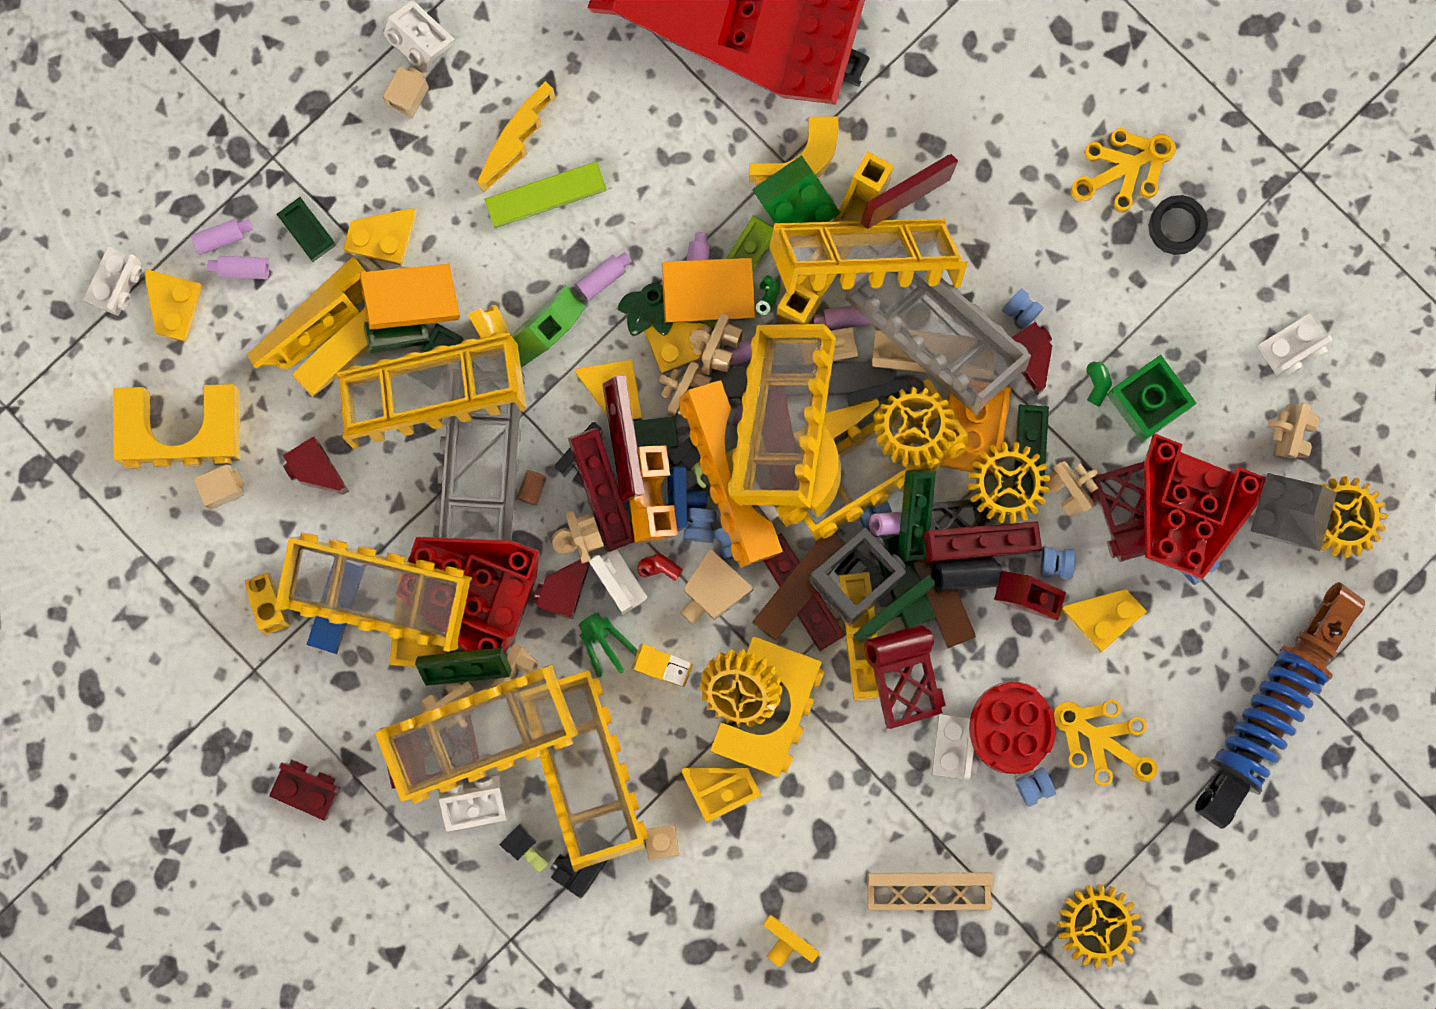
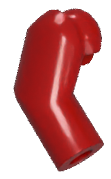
(658, 564)

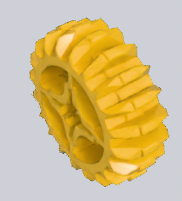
(932, 410)
(998, 472)
(1368, 532)
(737, 693)
(1094, 912)

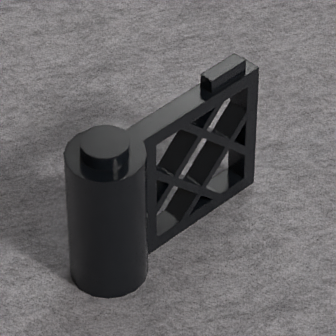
(964, 573)

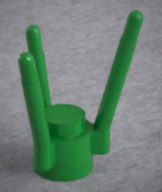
(595, 630)

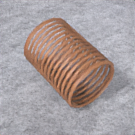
(534, 487)

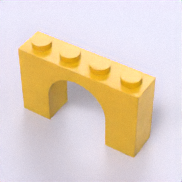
(215, 441)
(771, 750)

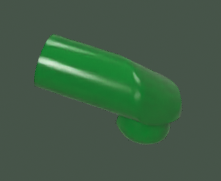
(769, 300)
(1101, 380)

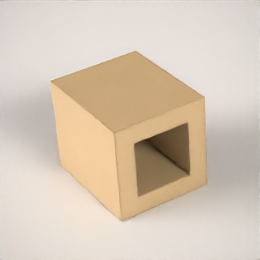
(406, 91)
(219, 486)
(662, 842)

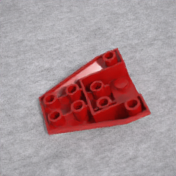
(1193, 507)
(499, 587)

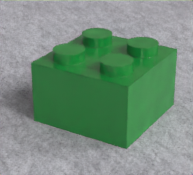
(796, 195)
(1151, 398)

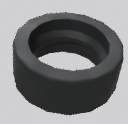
(1188, 204)

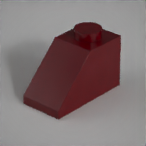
(1038, 345)
(313, 467)
(562, 590)
(1030, 595)

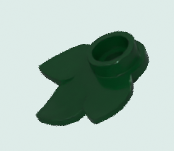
(644, 312)

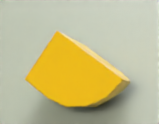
(488, 322)

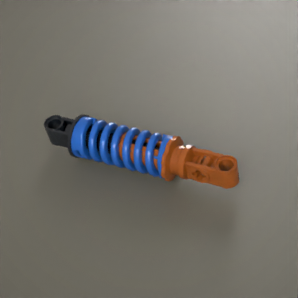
(1291, 681)

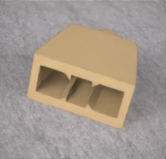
(713, 589)

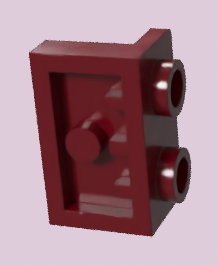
(304, 790)

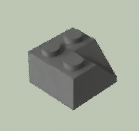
(1293, 511)

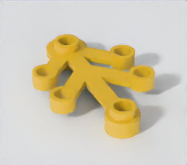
(1127, 165)
(1100, 738)

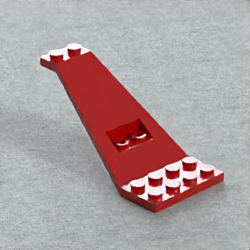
(788, 44)

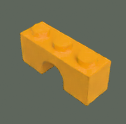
(649, 514)

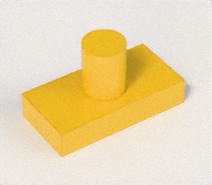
(787, 943)

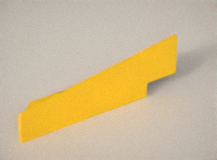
(313, 320)

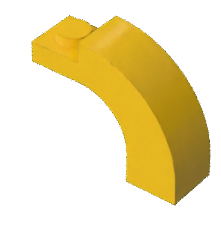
(817, 153)
(825, 484)

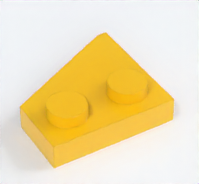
(381, 236)
(172, 304)
(596, 375)
(720, 789)

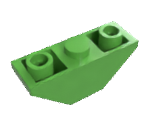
(548, 325)

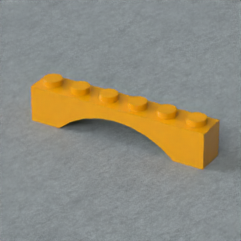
(749, 532)

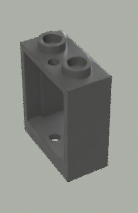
(836, 597)

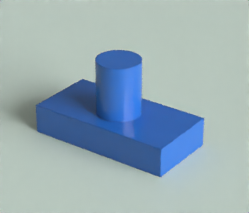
(683, 498)

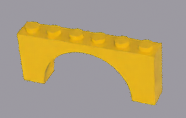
(867, 183)

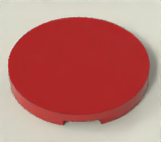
(1012, 727)

